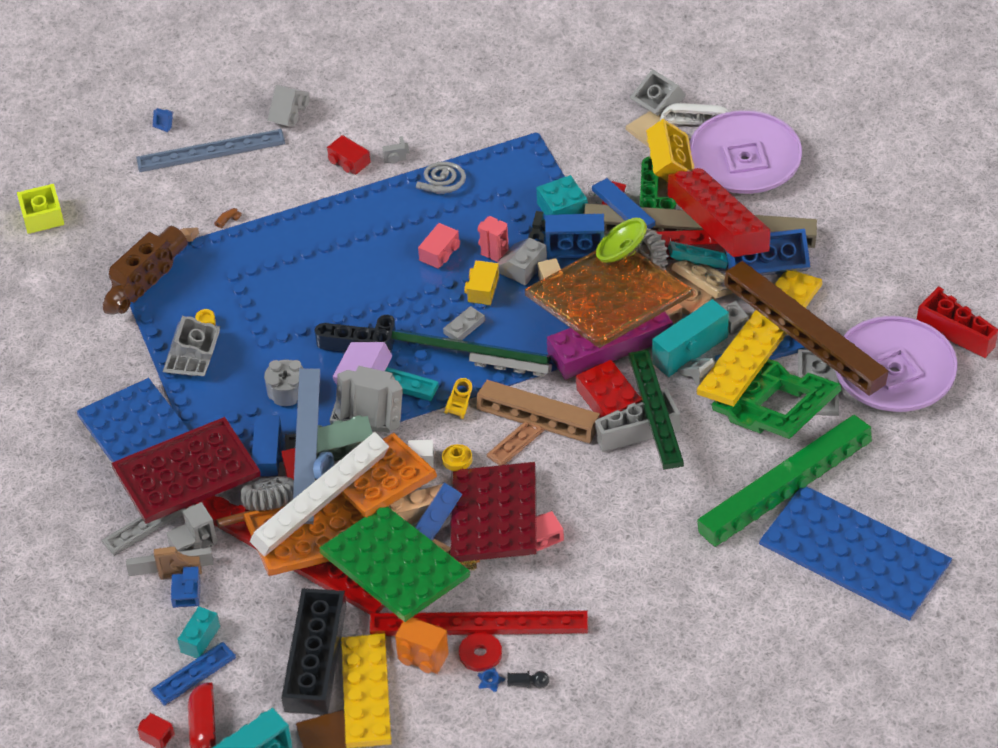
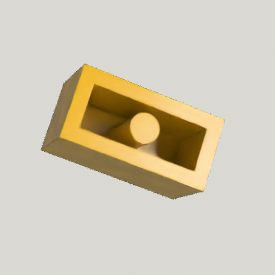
(482, 282)

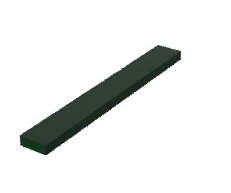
(471, 347)
(656, 410)

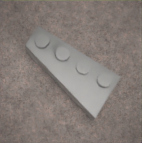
(631, 425)

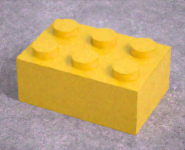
(669, 149)

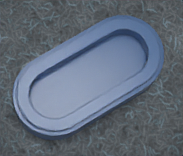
(323, 464)

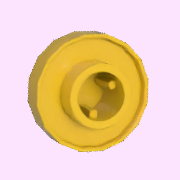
(457, 457)

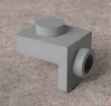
(395, 152)

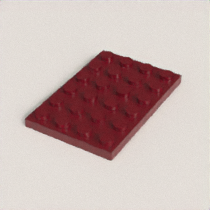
(185, 470)
(495, 512)

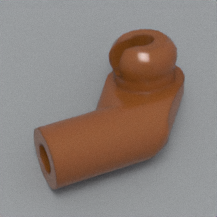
(225, 216)

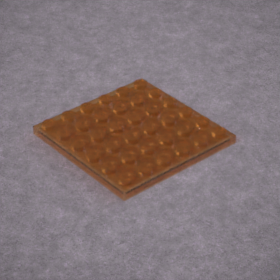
(608, 298)

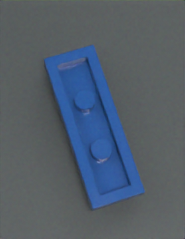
(438, 511)

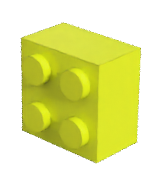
(40, 208)

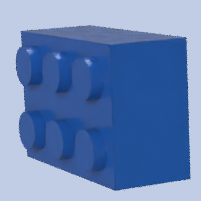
(573, 234)

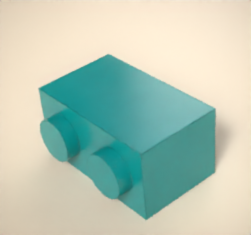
(198, 632)

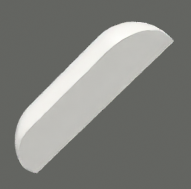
(691, 113)

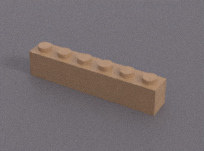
(537, 410)

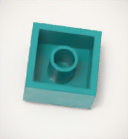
(561, 197)

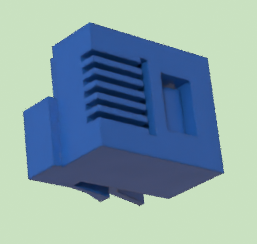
(186, 588)

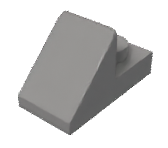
(697, 369)

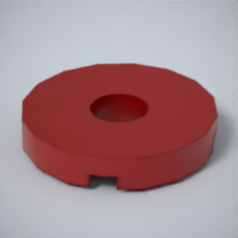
(483, 662)

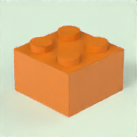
(422, 645)

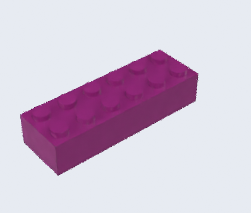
(576, 354)

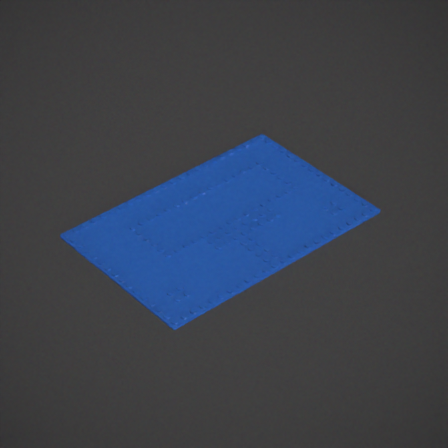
(348, 266)

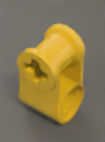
(458, 401)

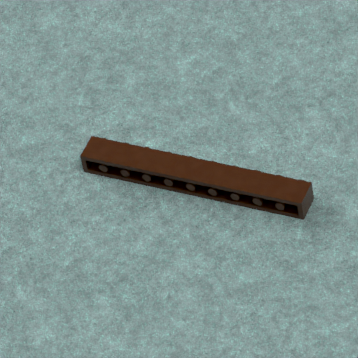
(806, 328)

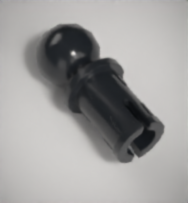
(539, 679)

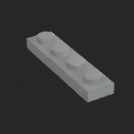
(518, 365)

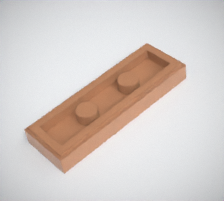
(514, 443)

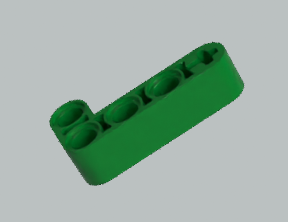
(649, 189)

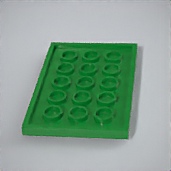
(394, 562)

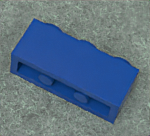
(266, 444)

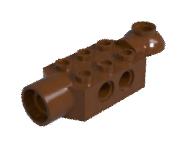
(142, 268)

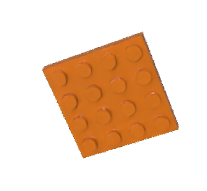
(390, 478)

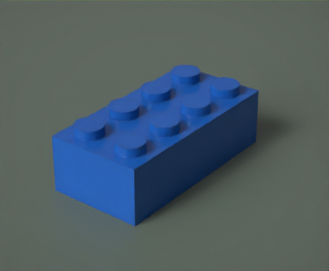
(786, 253)

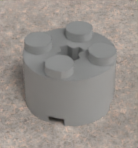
(283, 381)

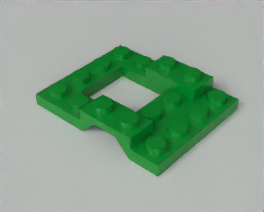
(774, 377)

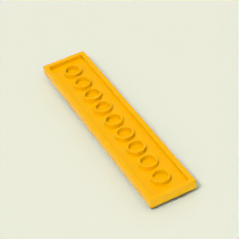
(754, 345)

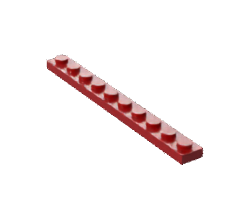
(490, 622)

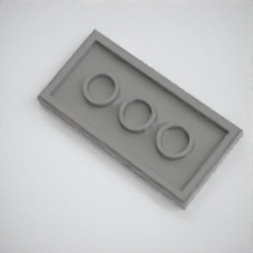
(812, 364)

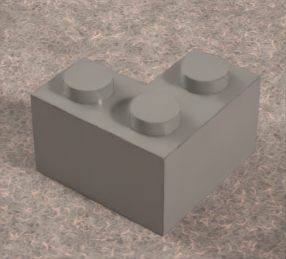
(286, 104)
(196, 532)

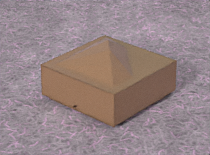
(190, 233)

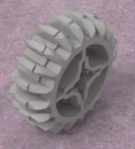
(654, 249)
(267, 493)

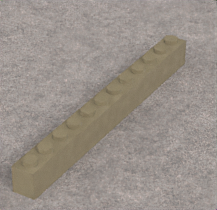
(680, 221)

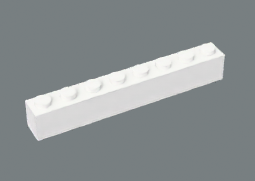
(319, 494)

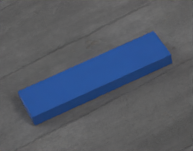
(620, 202)
(193, 673)

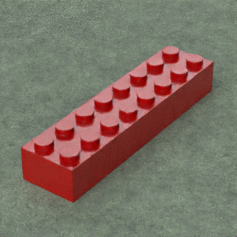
(718, 212)

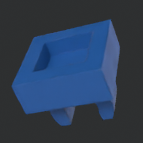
(162, 119)

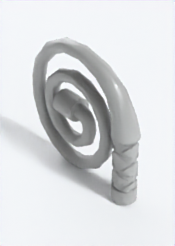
(438, 187)

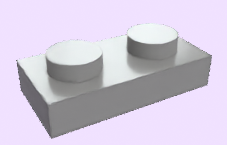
(464, 324)

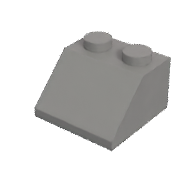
(657, 93)
(522, 260)

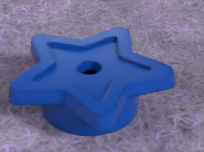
(490, 674)

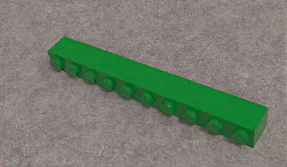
(784, 480)

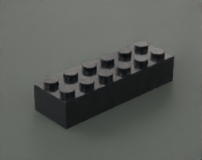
(314, 651)

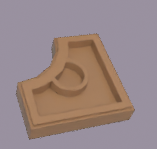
(171, 561)

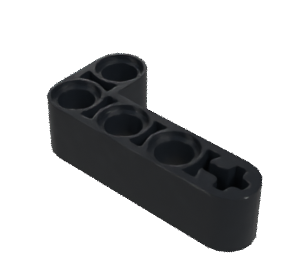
(339, 337)

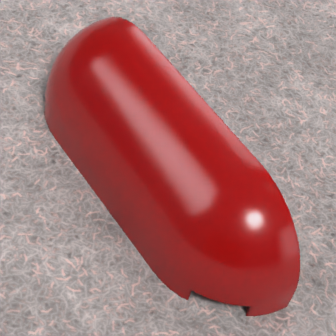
(202, 717)

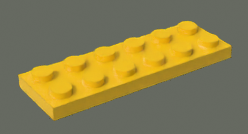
(366, 691)

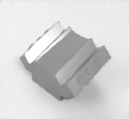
(191, 347)
(369, 394)

